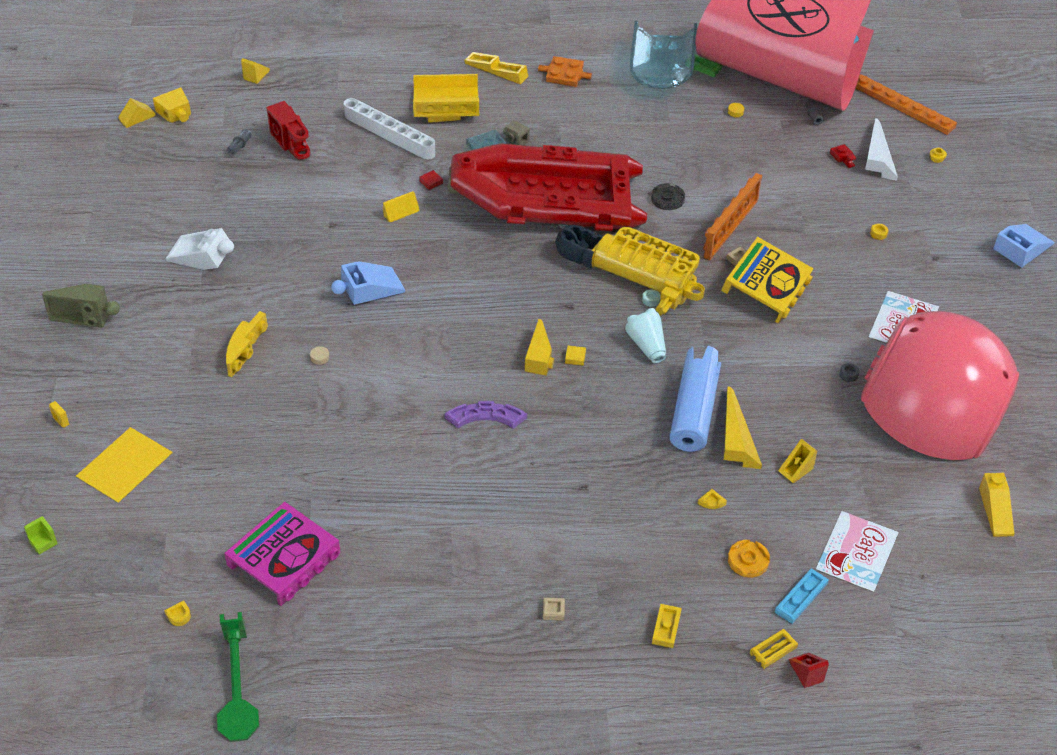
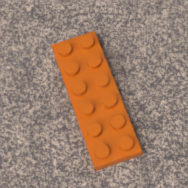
(732, 216)

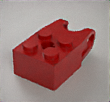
(288, 129)

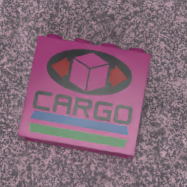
(284, 551)

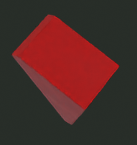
(809, 669)

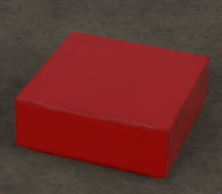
(431, 180)

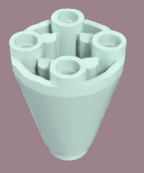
(648, 334)

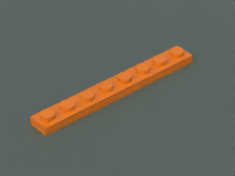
(905, 105)

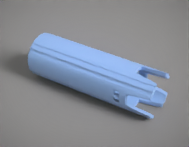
(695, 401)

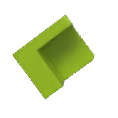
(40, 535)

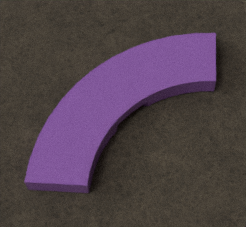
(485, 411)

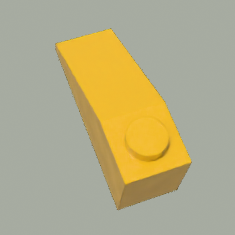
(539, 354)
(997, 504)

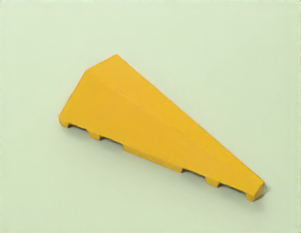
(738, 440)

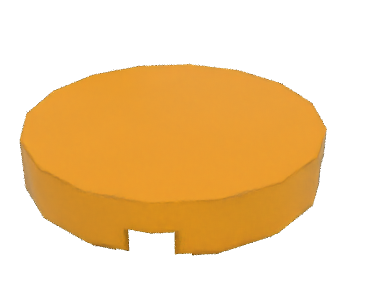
(748, 558)

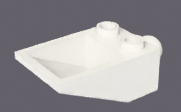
(201, 249)

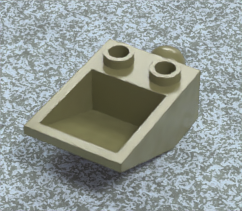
(80, 305)

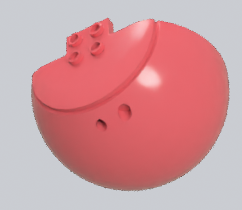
(941, 385)

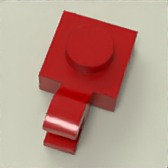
(843, 154)

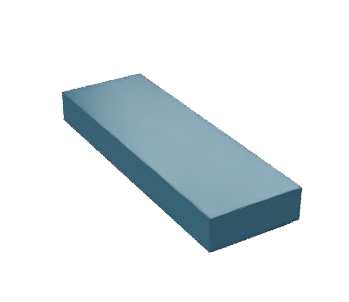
(801, 596)

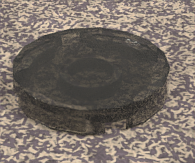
(668, 197)

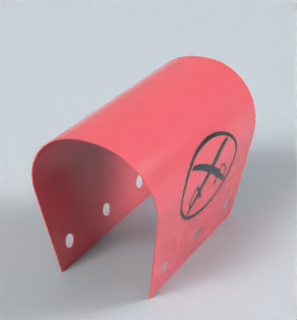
(790, 43)

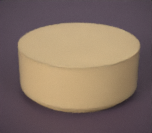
(319, 355)

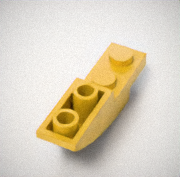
(241, 342)

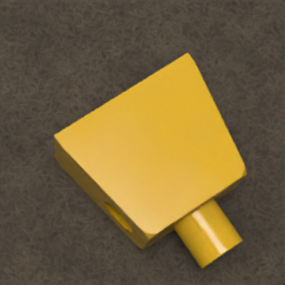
(173, 106)

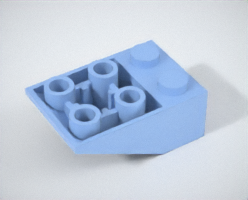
(1021, 244)

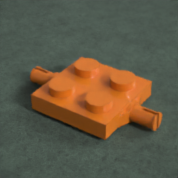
(565, 71)

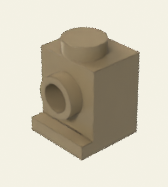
(516, 133)

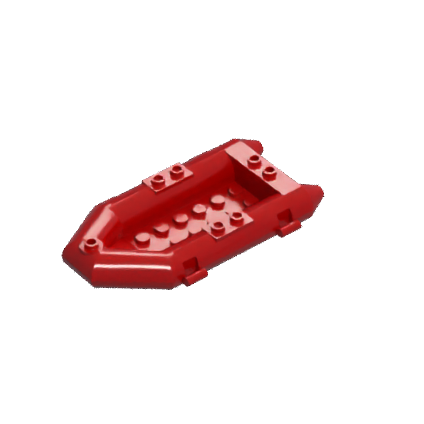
(550, 185)

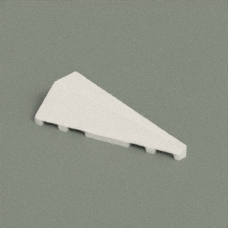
(879, 156)

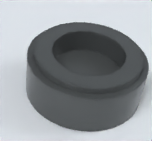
(849, 372)

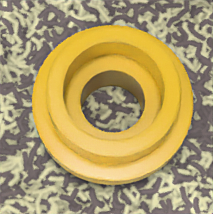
(937, 155)

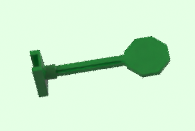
(238, 717)

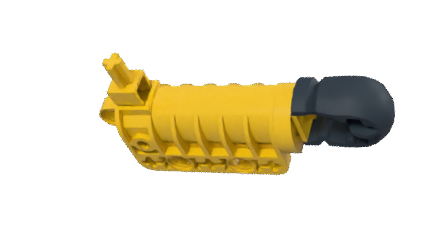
(636, 261)

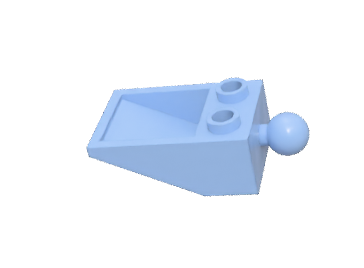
(367, 282)

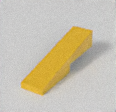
(491, 63)

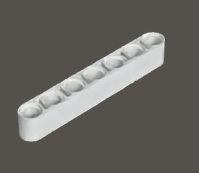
(389, 128)

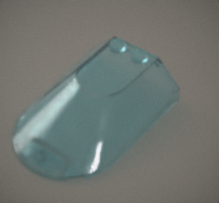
(662, 59)

